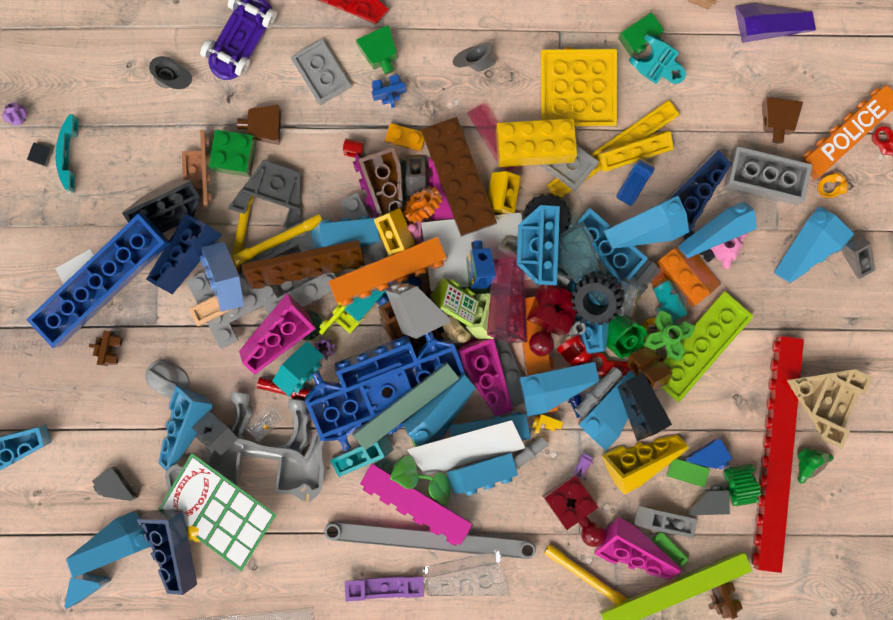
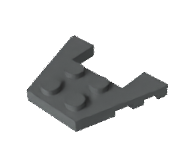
(273, 185)

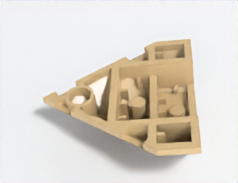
(830, 400)

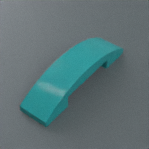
(68, 130)

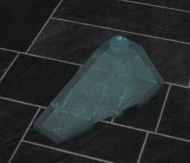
(578, 256)

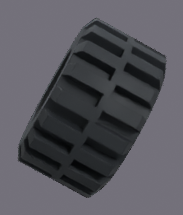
(549, 200)
(592, 311)

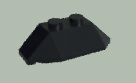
(166, 205)

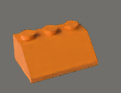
(689, 275)

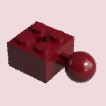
(553, 313)
(592, 533)

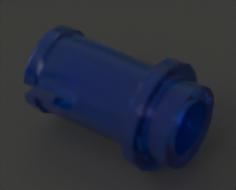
(575, 401)

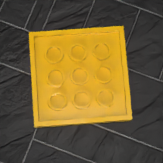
(579, 86)

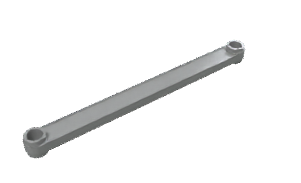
(427, 540)

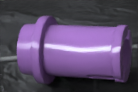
(584, 463)

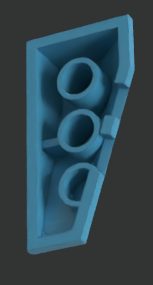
(725, 227)
(552, 388)
(437, 415)
(608, 418)
(112, 543)

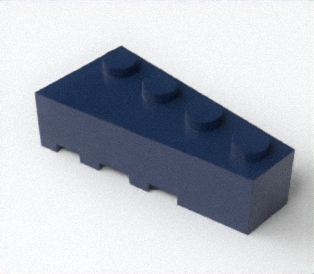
(182, 253)

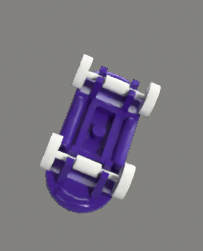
(239, 38)

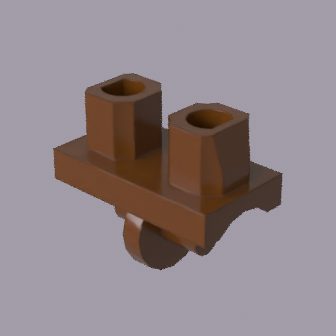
(103, 348)
(723, 603)

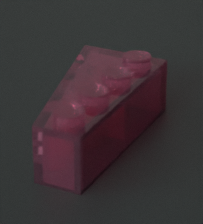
(507, 303)

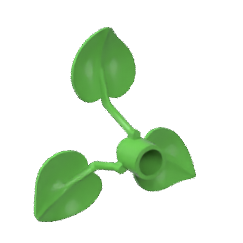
(406, 475)

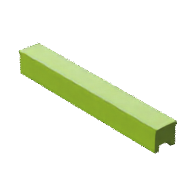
(679, 589)

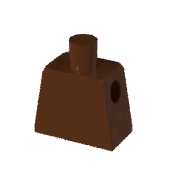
(780, 117)
(263, 123)

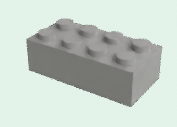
(768, 176)

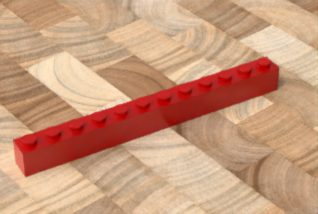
(778, 455)

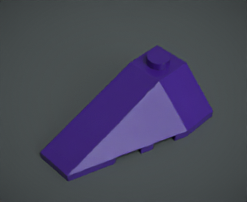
(769, 21)

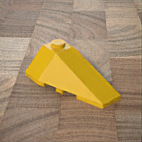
(638, 464)

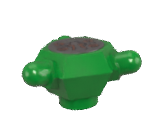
(812, 463)

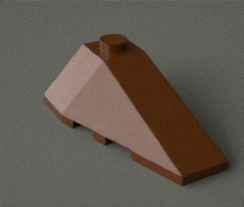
(384, 179)

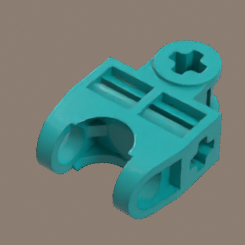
(660, 62)

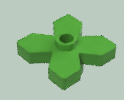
(678, 332)

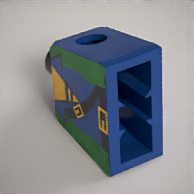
(480, 266)

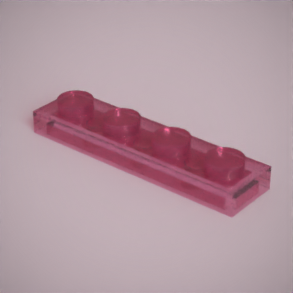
(487, 130)

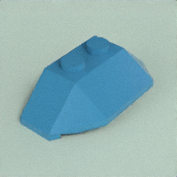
(539, 245)

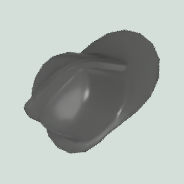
(476, 57)
(169, 73)

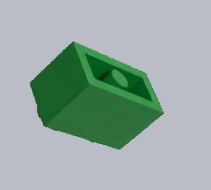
(633, 36)

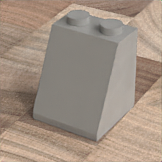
(414, 310)

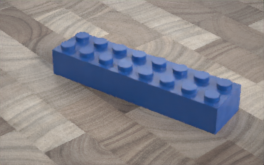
(98, 280)

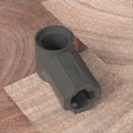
(645, 275)

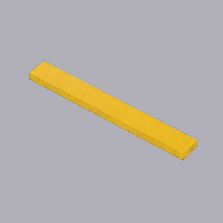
(643, 128)

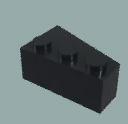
(643, 407)

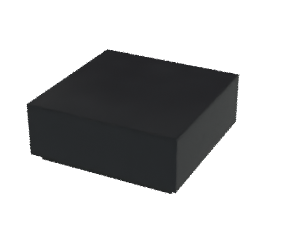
(39, 154)

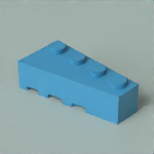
(619, 262)
(519, 421)

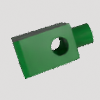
(379, 49)

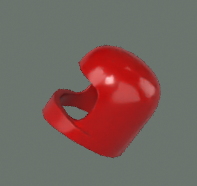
(574, 351)

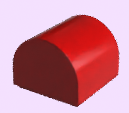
(353, 147)

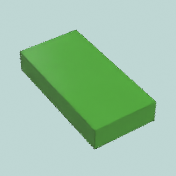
(688, 472)
(669, 548)

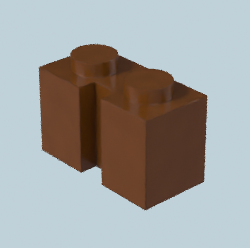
(648, 361)

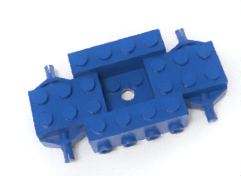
(358, 397)

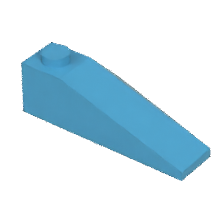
(658, 224)
(816, 241)
(595, 336)
(186, 411)

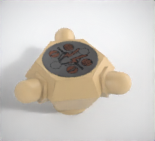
(456, 331)

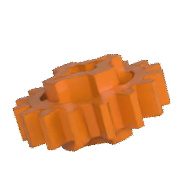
(422, 204)

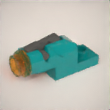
(670, 297)

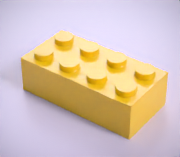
(536, 142)

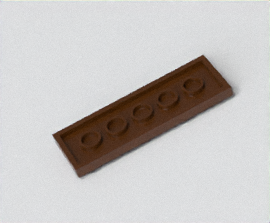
(458, 176)
(303, 264)

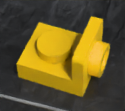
(549, 422)

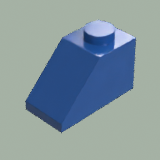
(711, 455)

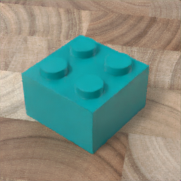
(298, 369)

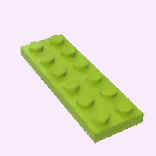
(709, 340)

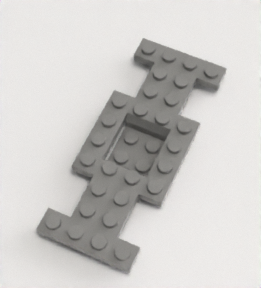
(302, 291)

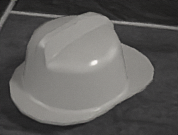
(165, 377)

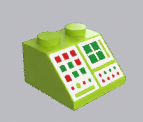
(456, 301)

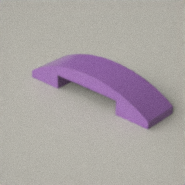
(384, 588)

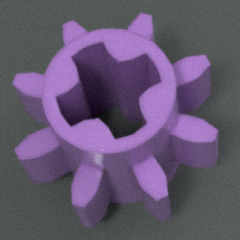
(14, 113)
(324, 343)

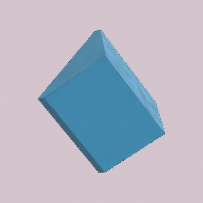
(82, 587)

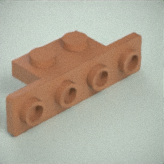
(194, 168)

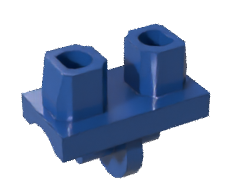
(388, 93)

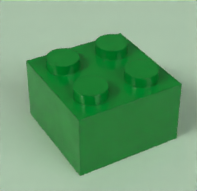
(232, 153)

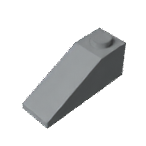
(665, 521)

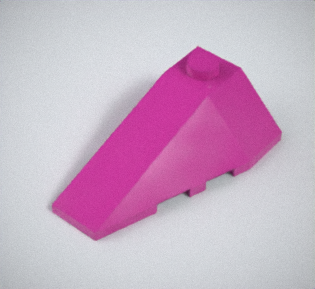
(484, 370)
(630, 546)

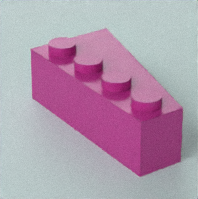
(277, 334)

